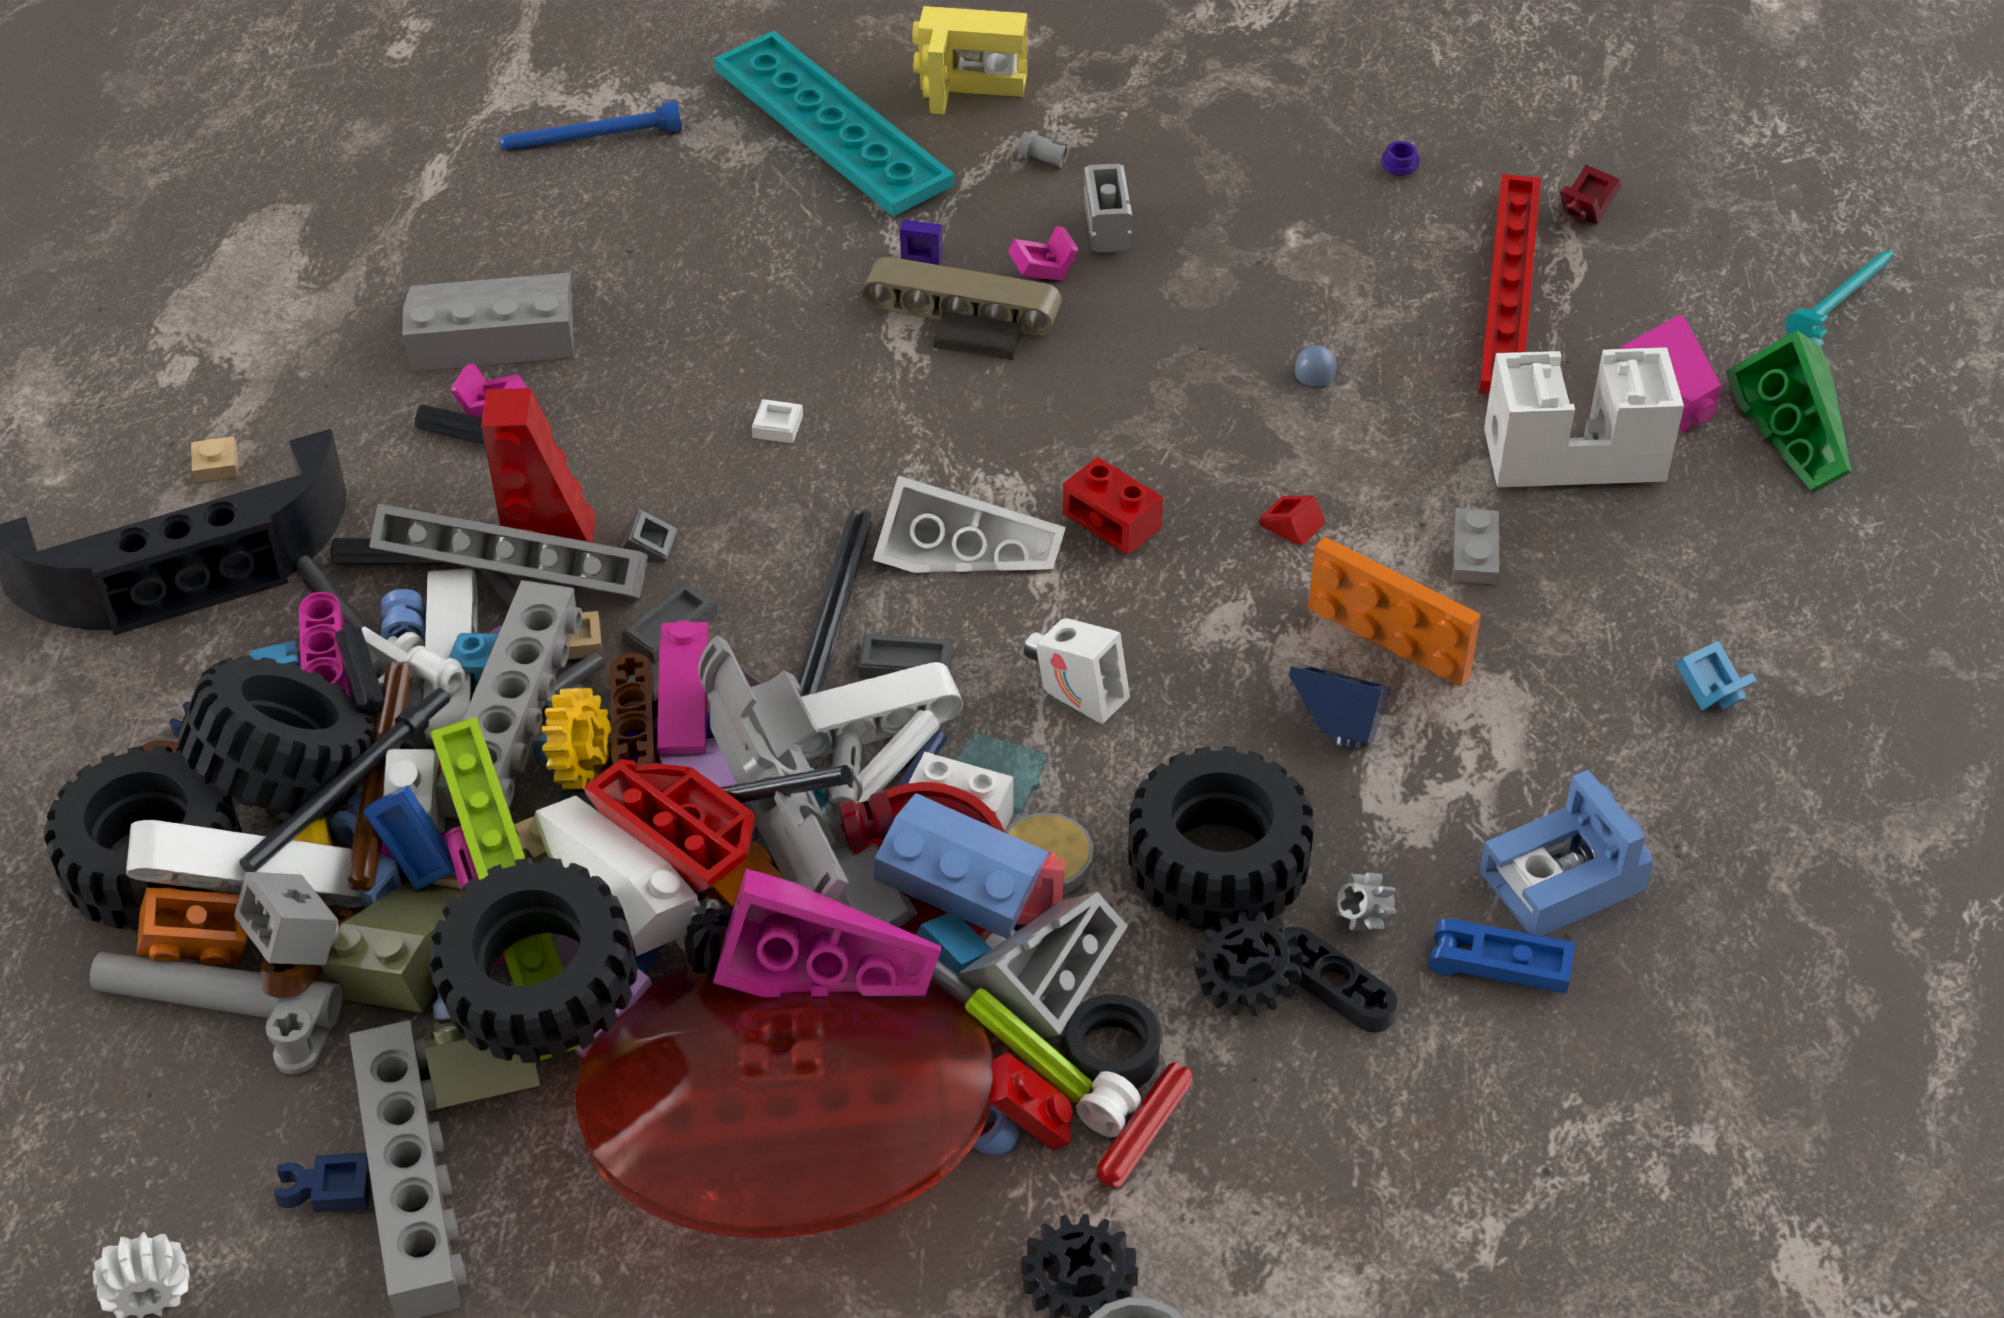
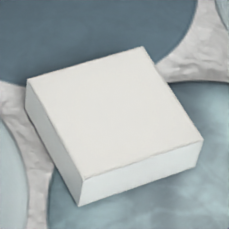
(777, 421)

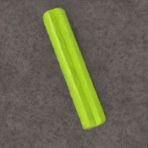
(1028, 1045)

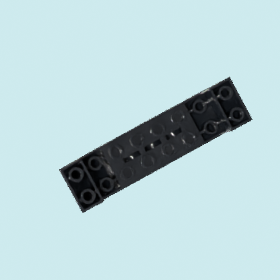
(181, 557)

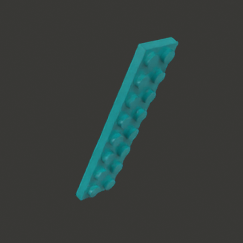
(834, 123)

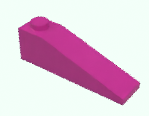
(806, 942)

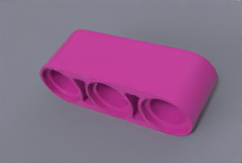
(319, 652)

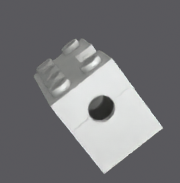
(1624, 440)

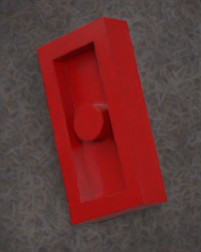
(1031, 1101)

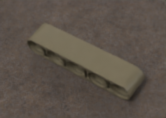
(931, 289)

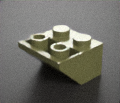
(467, 1074)

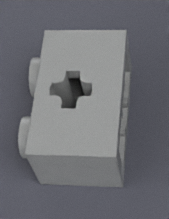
(286, 918)

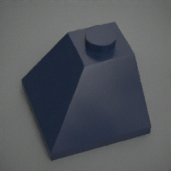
(1342, 703)

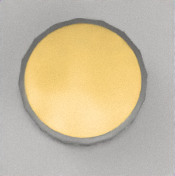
(1062, 836)

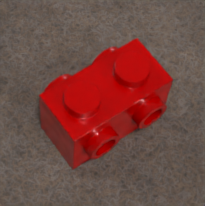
(1112, 505)

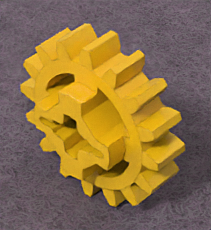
(576, 737)

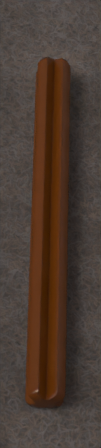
(366, 841)

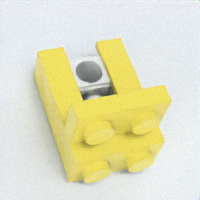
(969, 53)

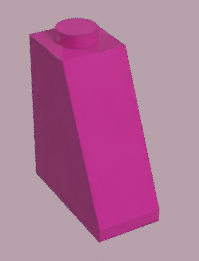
(1692, 370)

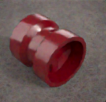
(857, 818)

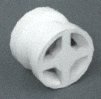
(1108, 1104)

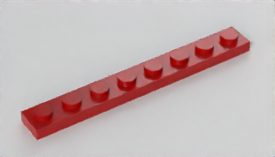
(1511, 271)

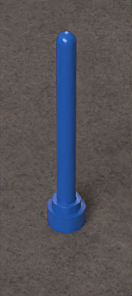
(664, 118)

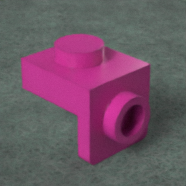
(1045, 260)
(471, 388)

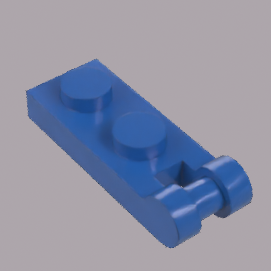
(1502, 955)

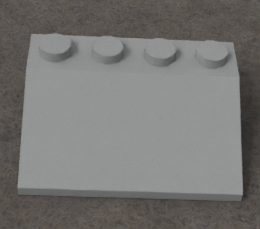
(488, 322)

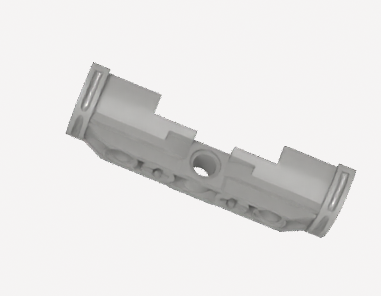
(760, 740)

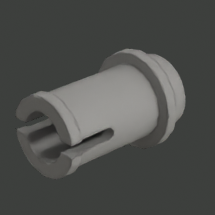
(1042, 148)

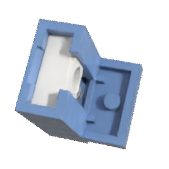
(1569, 860)

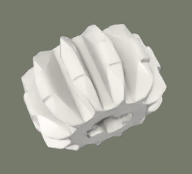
(141, 1276)

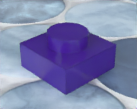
(921, 241)

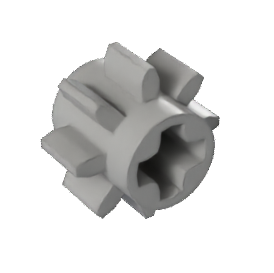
(1365, 902)

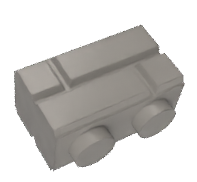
(1107, 207)

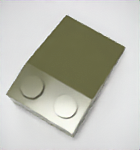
(386, 949)

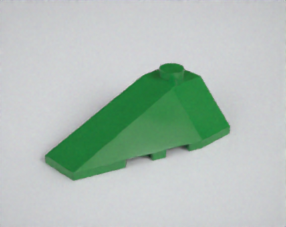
(1795, 407)

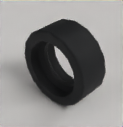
(1114, 1011)

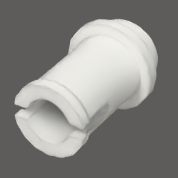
(436, 670)

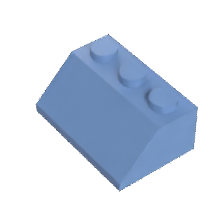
(959, 865)

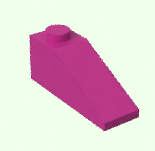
(681, 696)

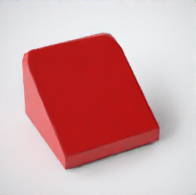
(1294, 518)

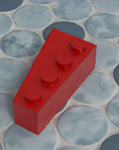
(529, 469)

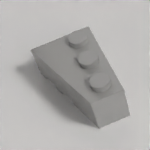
(1050, 962)

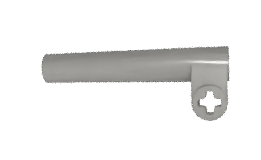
(294, 1024)

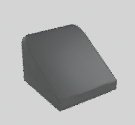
(649, 536)

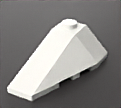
(952, 532)
(648, 887)

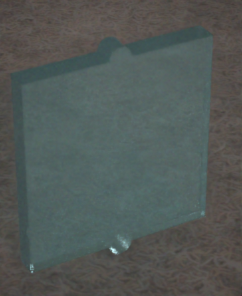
(1009, 759)

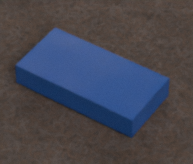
(411, 837)

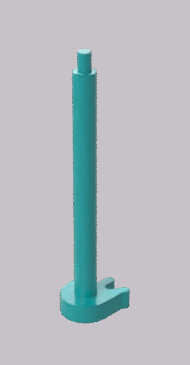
(1809, 321)

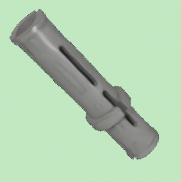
(842, 756)

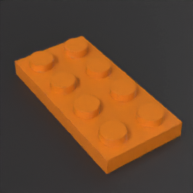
(1393, 611)

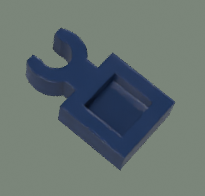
(332, 1185)

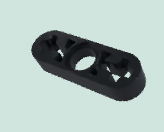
(1344, 998)

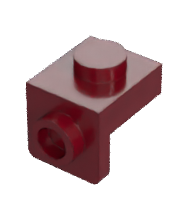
(1589, 194)

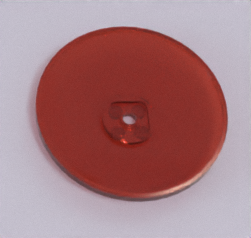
(747, 1142)

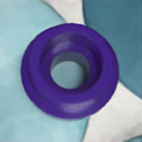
(1400, 158)

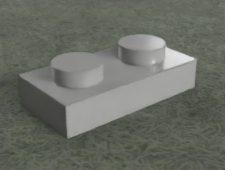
(1476, 546)

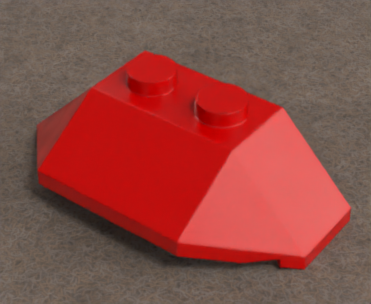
(677, 817)

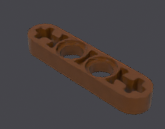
(635, 717)

